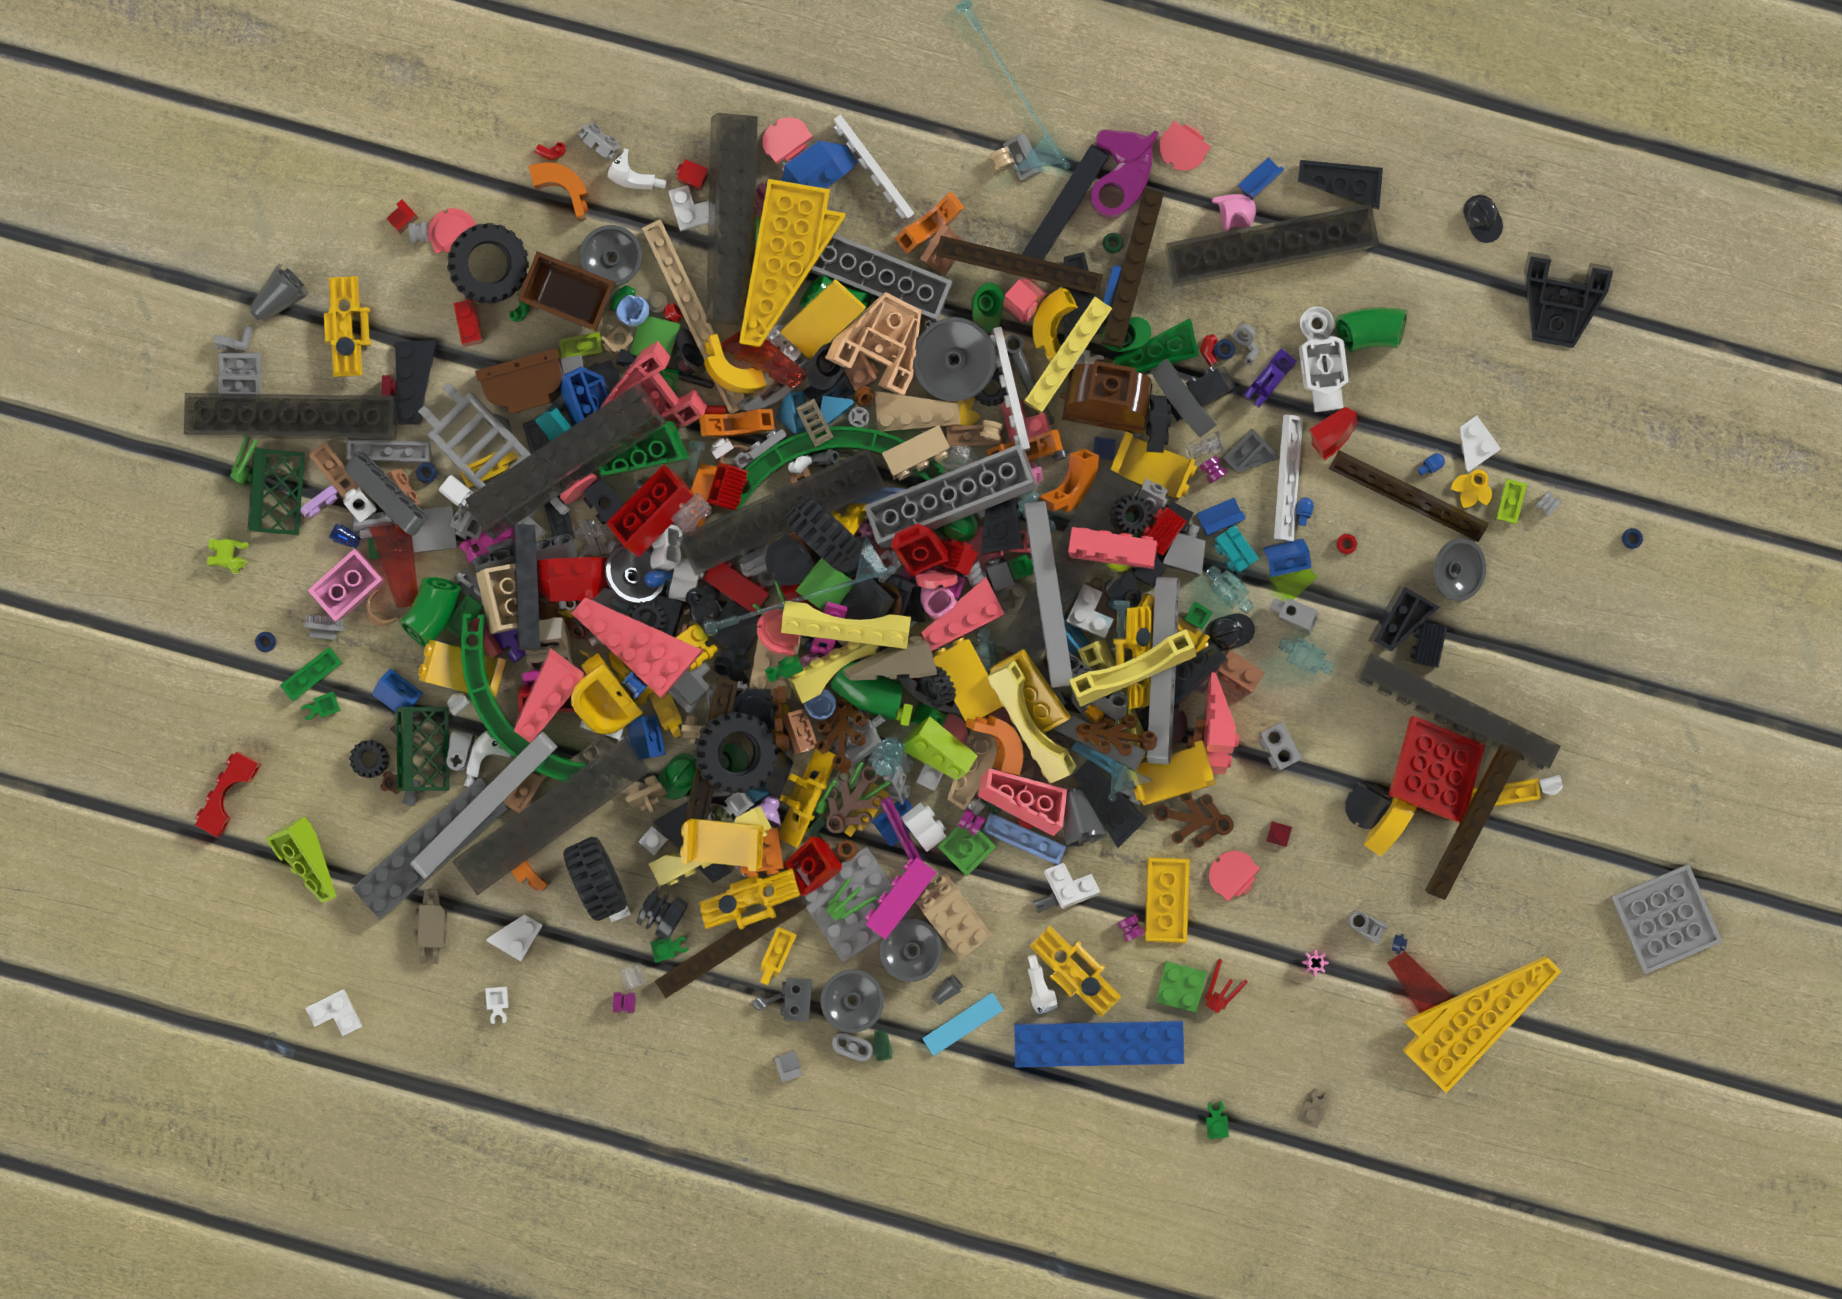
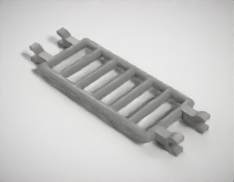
(497, 428)

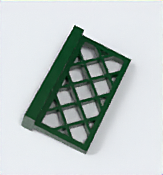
(257, 491)
(405, 746)

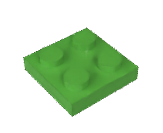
(965, 849)
(1181, 986)

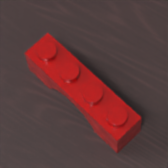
(214, 816)

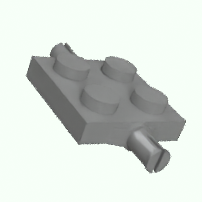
(858, 753)

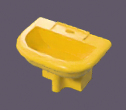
(602, 699)

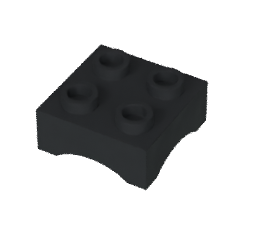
(1159, 423)
(867, 601)
(737, 636)

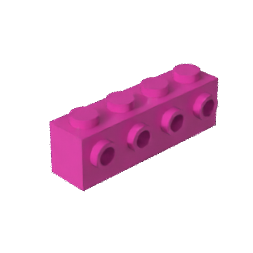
(901, 897)

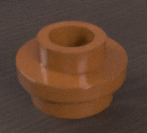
(864, 396)
(846, 844)

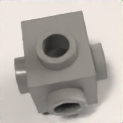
(1153, 494)
(466, 524)

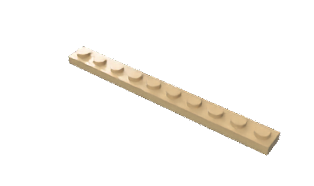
(686, 298)

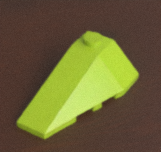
(301, 849)

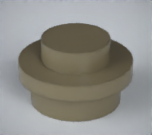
(657, 302)

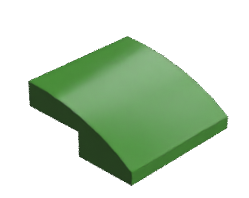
(655, 330)
(824, 577)

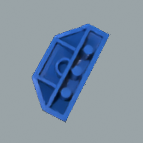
(819, 165)
(582, 393)

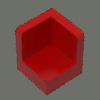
(402, 217)

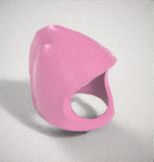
(1236, 211)
(937, 601)

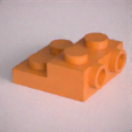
(771, 855)

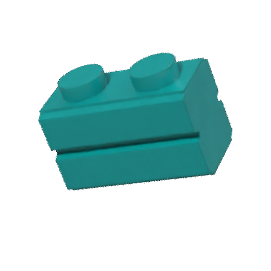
(1235, 549)

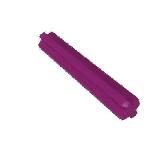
(900, 828)

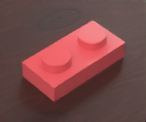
(491, 645)

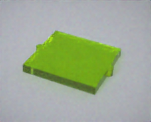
(1293, 583)

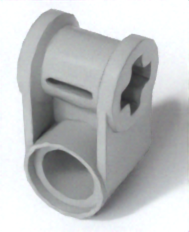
(459, 745)
(1370, 927)

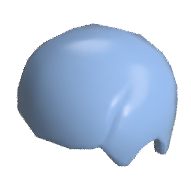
(632, 310)
(821, 705)

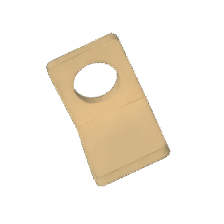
(611, 346)

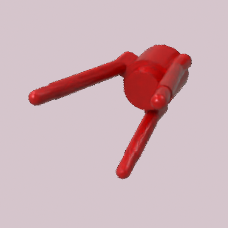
(1218, 1001)

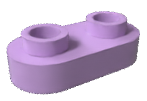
(313, 507)

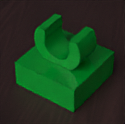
(1198, 615)

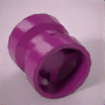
(1212, 468)
(967, 818)
(1133, 932)
(629, 1002)

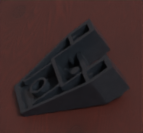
(1559, 306)

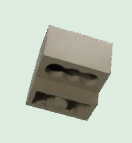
(553, 635)

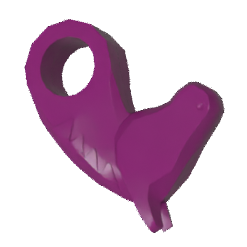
(1134, 161)

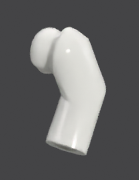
(800, 464)

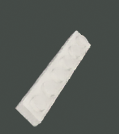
(868, 161)
(1007, 381)
(1288, 478)

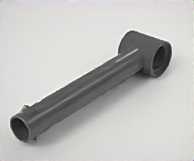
(1024, 370)

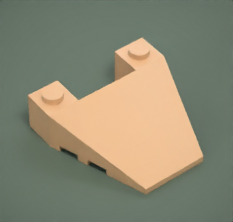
(885, 334)

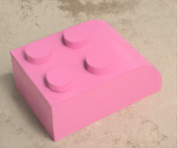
(346, 585)

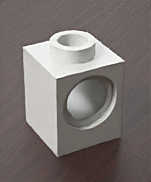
(362, 512)

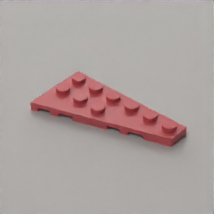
(645, 650)

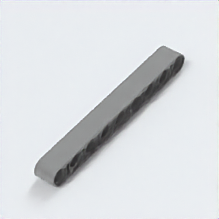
(1048, 594)
(1163, 683)
(483, 805)

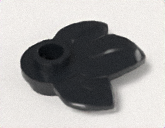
(1122, 588)
(706, 604)
(732, 665)

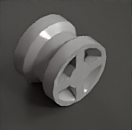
(418, 232)
(858, 414)
(1548, 503)
(976, 574)

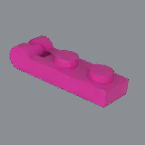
(482, 542)
(834, 610)

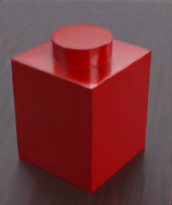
(692, 174)

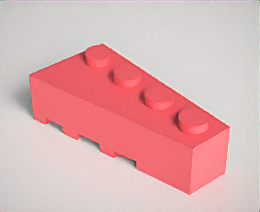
(1024, 299)
(1112, 548)
(969, 613)
(549, 692)
(1025, 798)

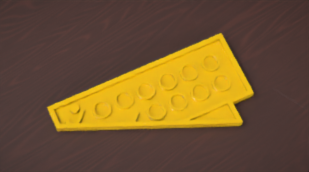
(789, 243)
(1465, 1027)

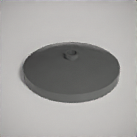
(936, 359)

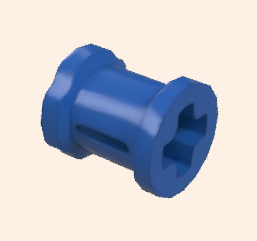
(634, 684)

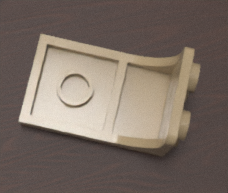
(952, 916)

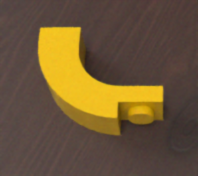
(1047, 320)
(727, 376)
(1390, 827)

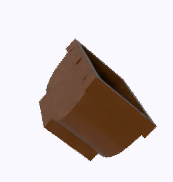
(566, 291)
(523, 385)
(1108, 397)

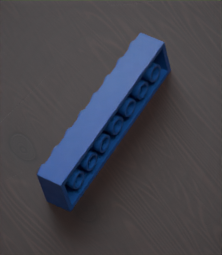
(1098, 1043)

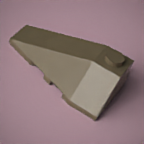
(893, 661)

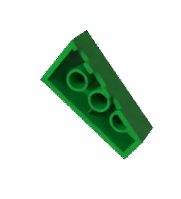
(654, 450)

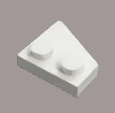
(1476, 443)
(516, 937)

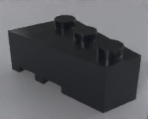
(1208, 388)
(1400, 618)

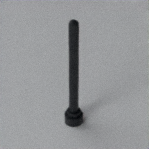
(625, 358)

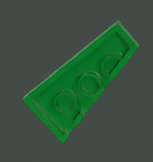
(1173, 344)

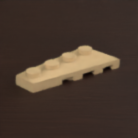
(909, 413)
(966, 787)

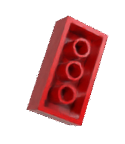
(650, 510)

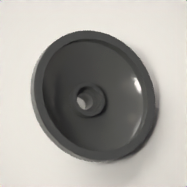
(608, 242)
(624, 563)
(1466, 573)
(896, 947)
(847, 1016)

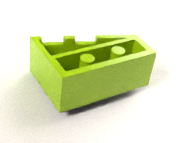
(939, 749)

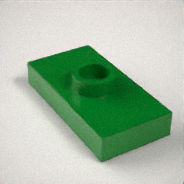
(469, 606)

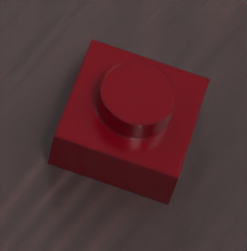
(388, 385)
(1278, 834)

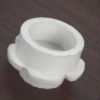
(976, 806)

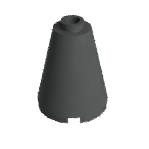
(277, 293)
(1080, 820)

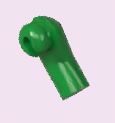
(520, 312)

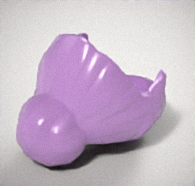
(770, 806)

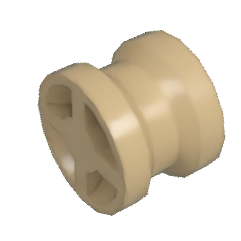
(1001, 159)
(991, 430)

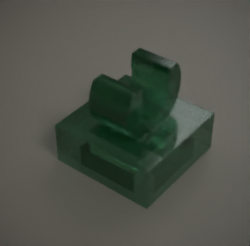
(816, 825)

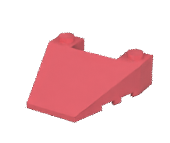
(646, 371)
(1218, 728)

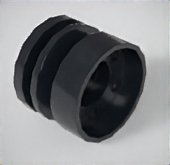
(662, 912)

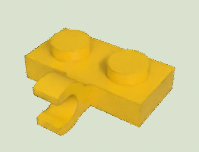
(852, 517)

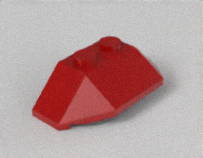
(571, 578)

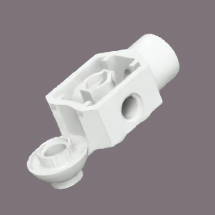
(1322, 360)

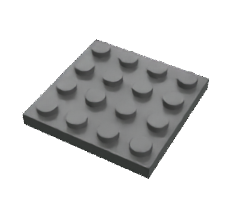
(1666, 919)
(852, 933)

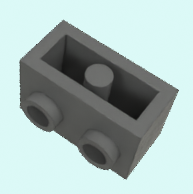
(797, 999)

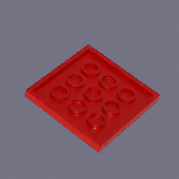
(1436, 769)

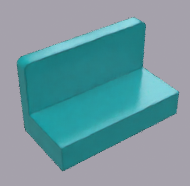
(552, 422)

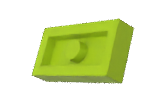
(581, 345)
(1511, 501)
(904, 714)

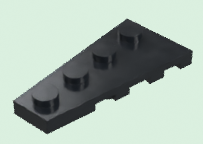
(412, 378)

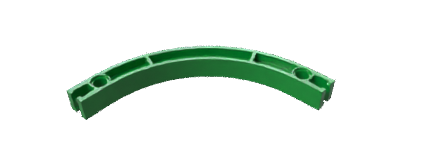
(800, 445)
(491, 712)

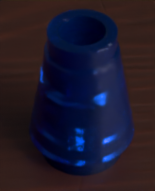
(344, 536)

